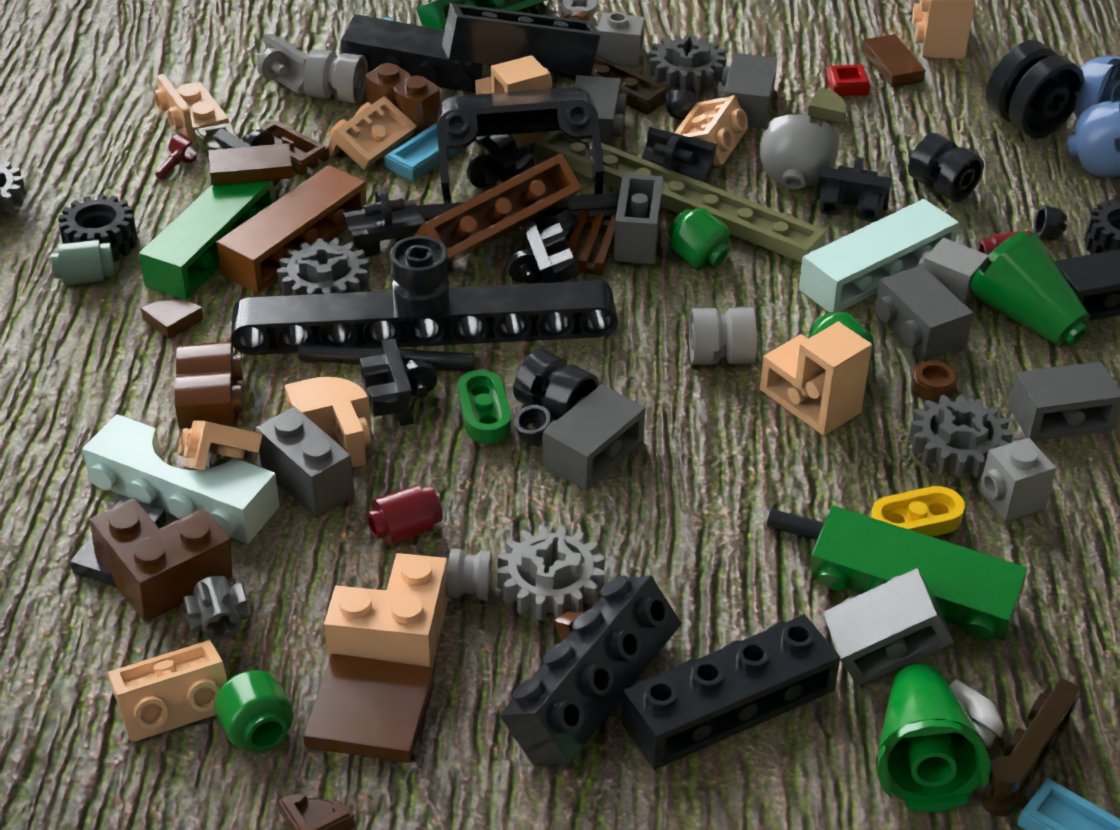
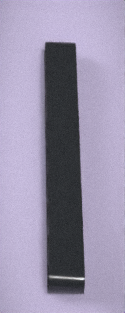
(472, 317)

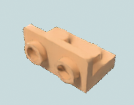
(188, 107)
(717, 122)
(371, 132)
(217, 439)
(168, 690)

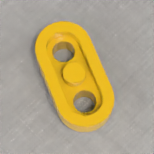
(924, 510)

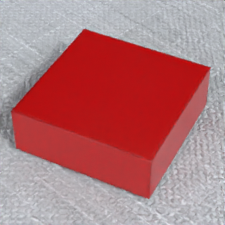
(848, 80)

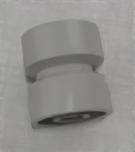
(330, 76)
(722, 336)

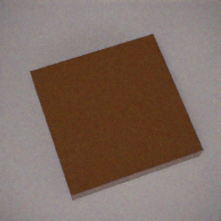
(369, 708)

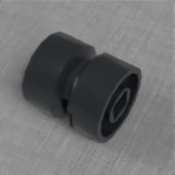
(945, 167)
(420, 277)
(552, 383)

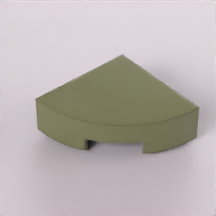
(827, 106)
(205, 137)

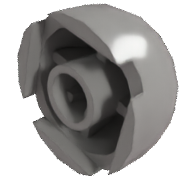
(796, 150)

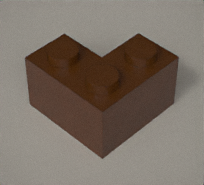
(155, 564)

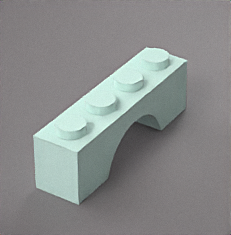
(129, 462)

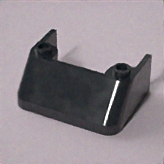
(518, 112)

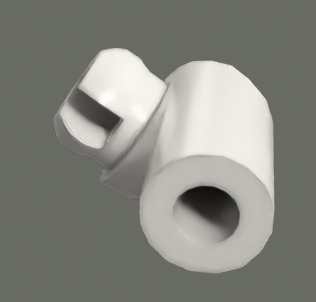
(981, 712)

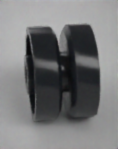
(1034, 88)

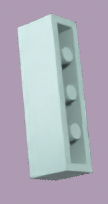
(855, 263)

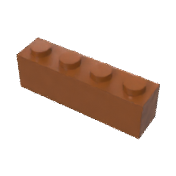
(503, 208)
(302, 215)

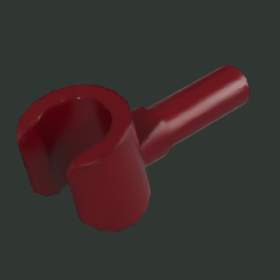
(181, 151)

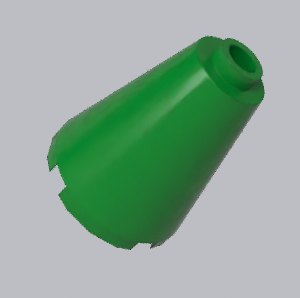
(1032, 290)
(929, 744)

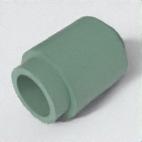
(83, 262)

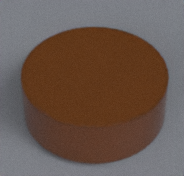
(934, 379)

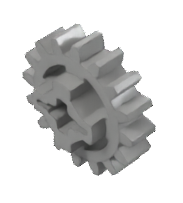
(550, 572)

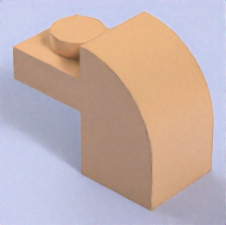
(337, 409)

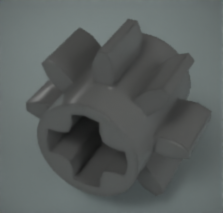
(216, 607)

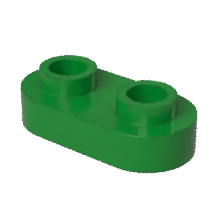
(484, 406)

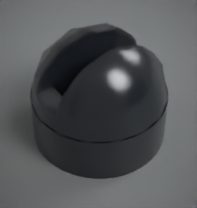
(680, 103)
(1049, 222)
(540, 419)

